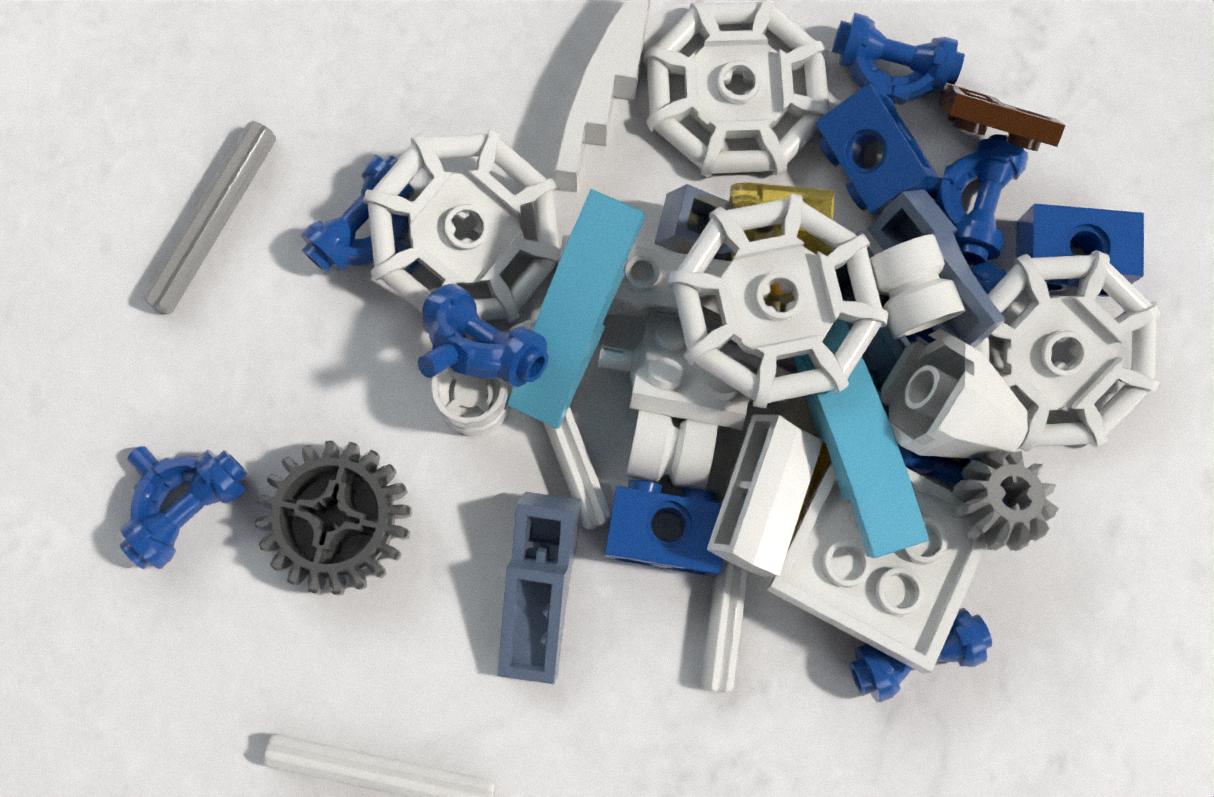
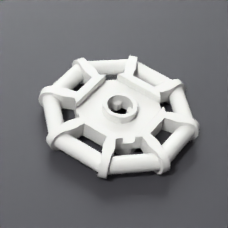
(730, 114)
(460, 196)
(759, 327)
(1094, 347)

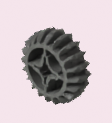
(327, 542)

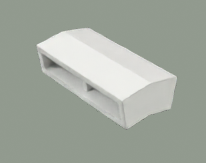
(765, 495)

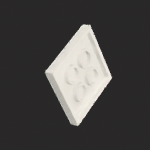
(889, 602)

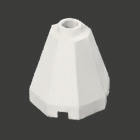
(952, 402)

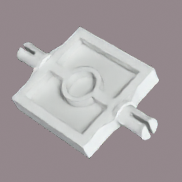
(669, 385)

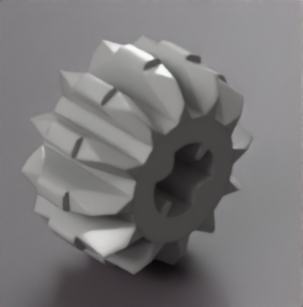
(1026, 507)

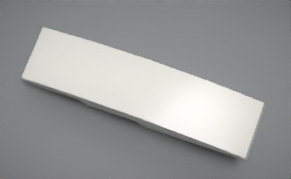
(609, 74)

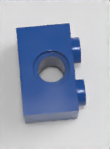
(852, 127)
(1052, 228)
(634, 542)

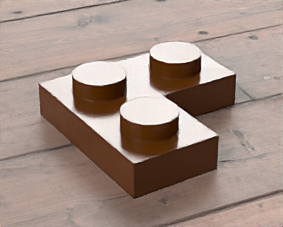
(978, 111)

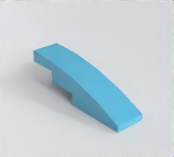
(579, 303)
(866, 457)

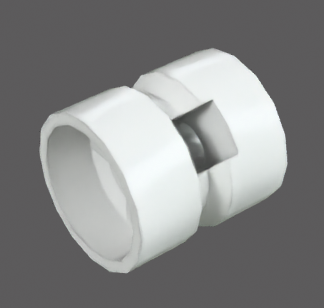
(915, 291)
(471, 403)
(672, 449)

